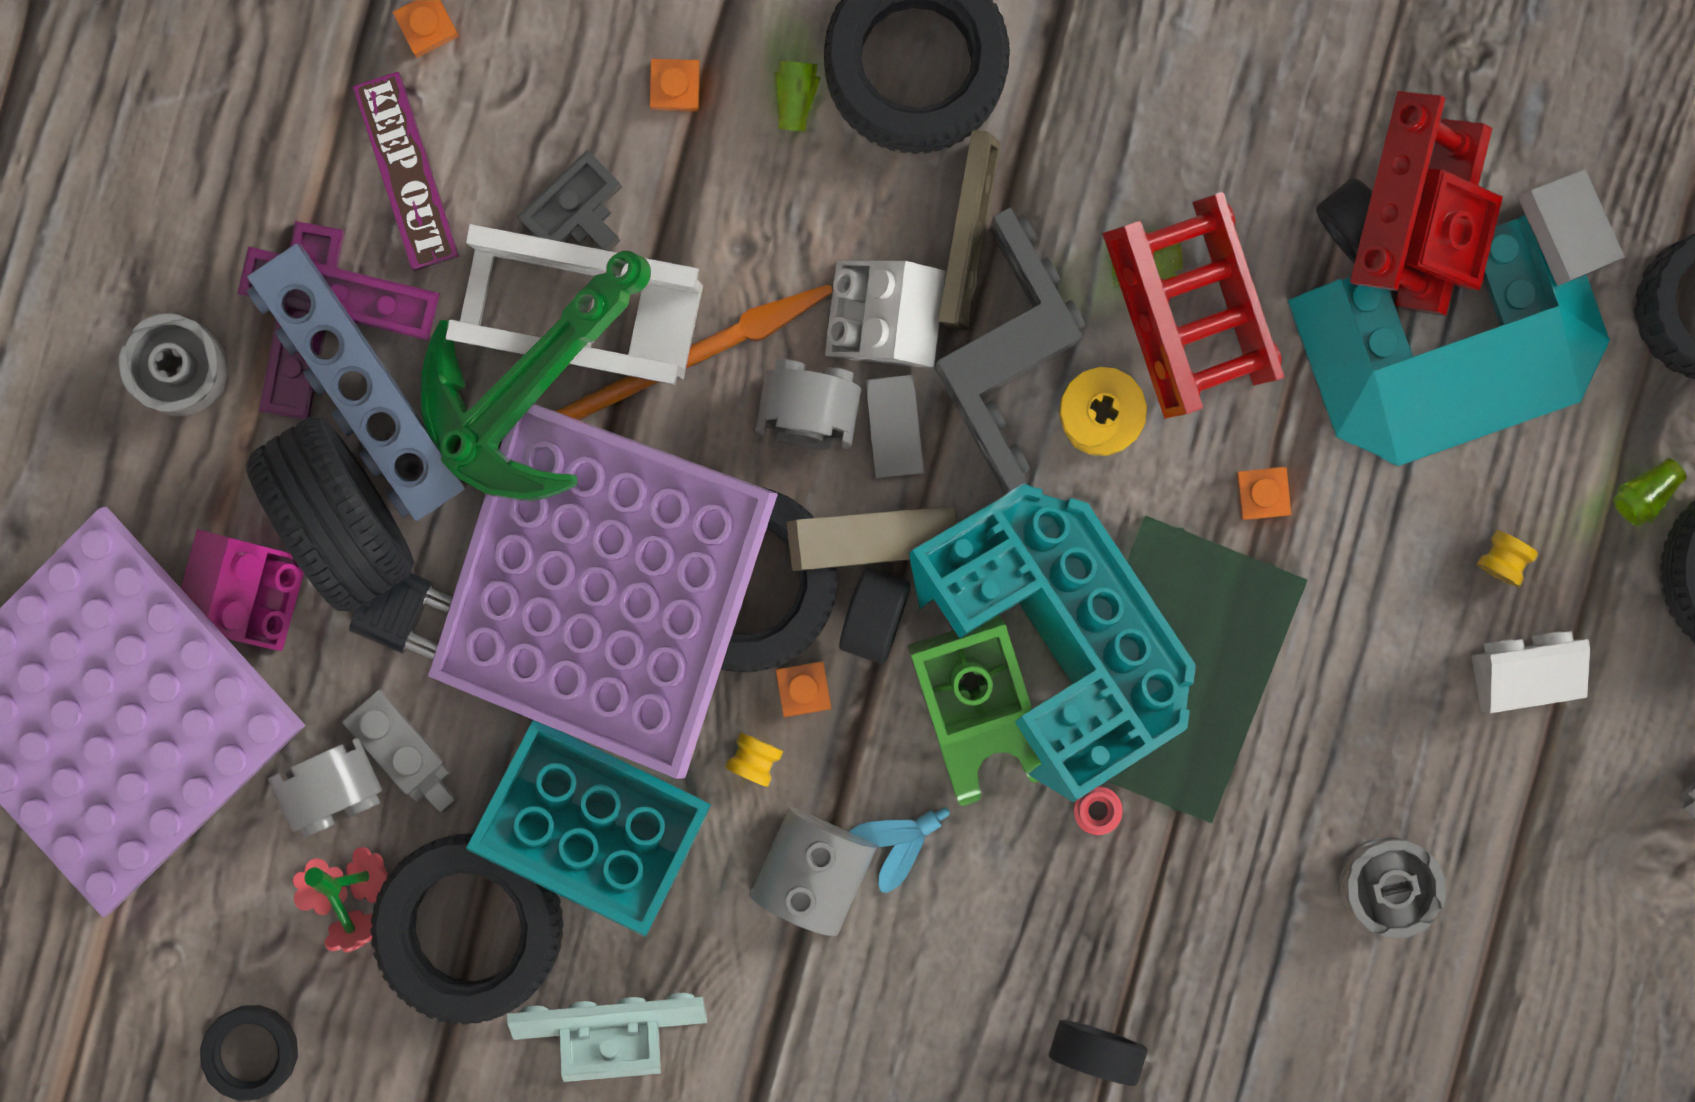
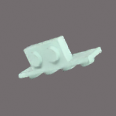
(608, 1038)

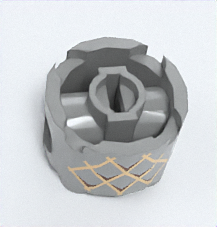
(1392, 887)

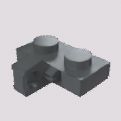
(575, 205)

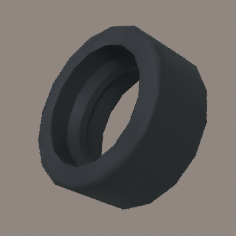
(1098, 1052)
(211, 1053)

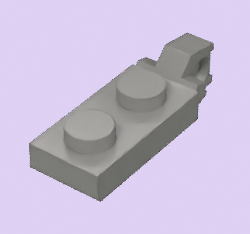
(401, 750)

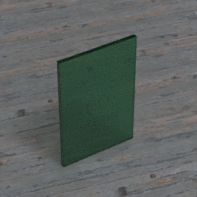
(1232, 624)

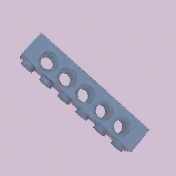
(296, 270)

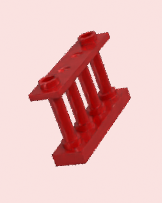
(1397, 193)
(1152, 319)

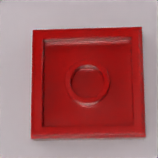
(1453, 229)

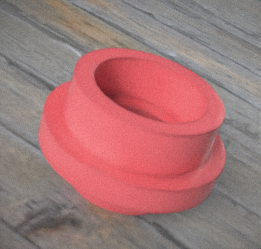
(1108, 822)

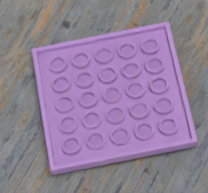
(606, 598)
(122, 713)

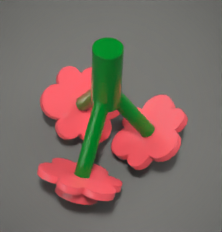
(325, 886)

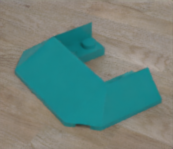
(1464, 390)
(1091, 613)

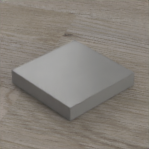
(1571, 227)

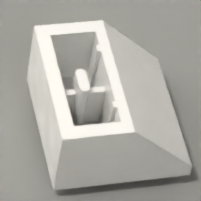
(885, 312)
(1532, 675)

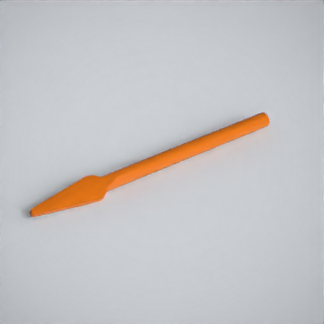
(753, 325)

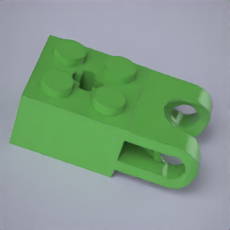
(978, 720)

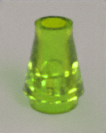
(795, 93)
(1647, 494)

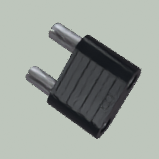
(395, 614)

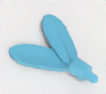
(907, 840)

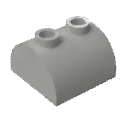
(812, 872)

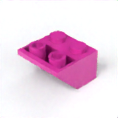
(243, 588)

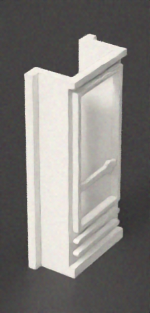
(662, 320)

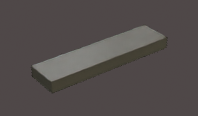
(969, 230)
(864, 537)

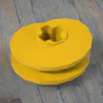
(1126, 403)

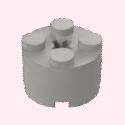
(151, 349)
(808, 405)
(325, 787)

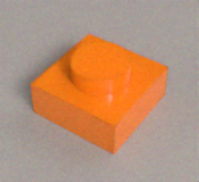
(425, 25)
(674, 85)
(1263, 493)
(803, 689)

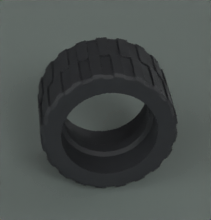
(1658, 311)

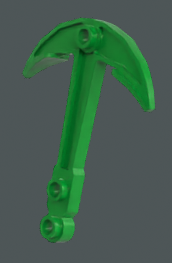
(518, 389)

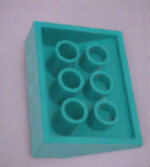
(589, 827)

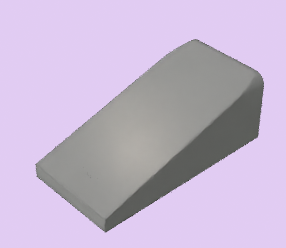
(894, 426)

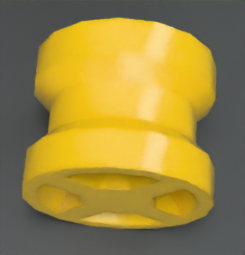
(1507, 558)
(753, 759)

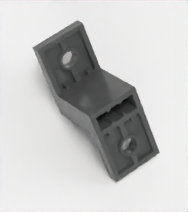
(1010, 348)

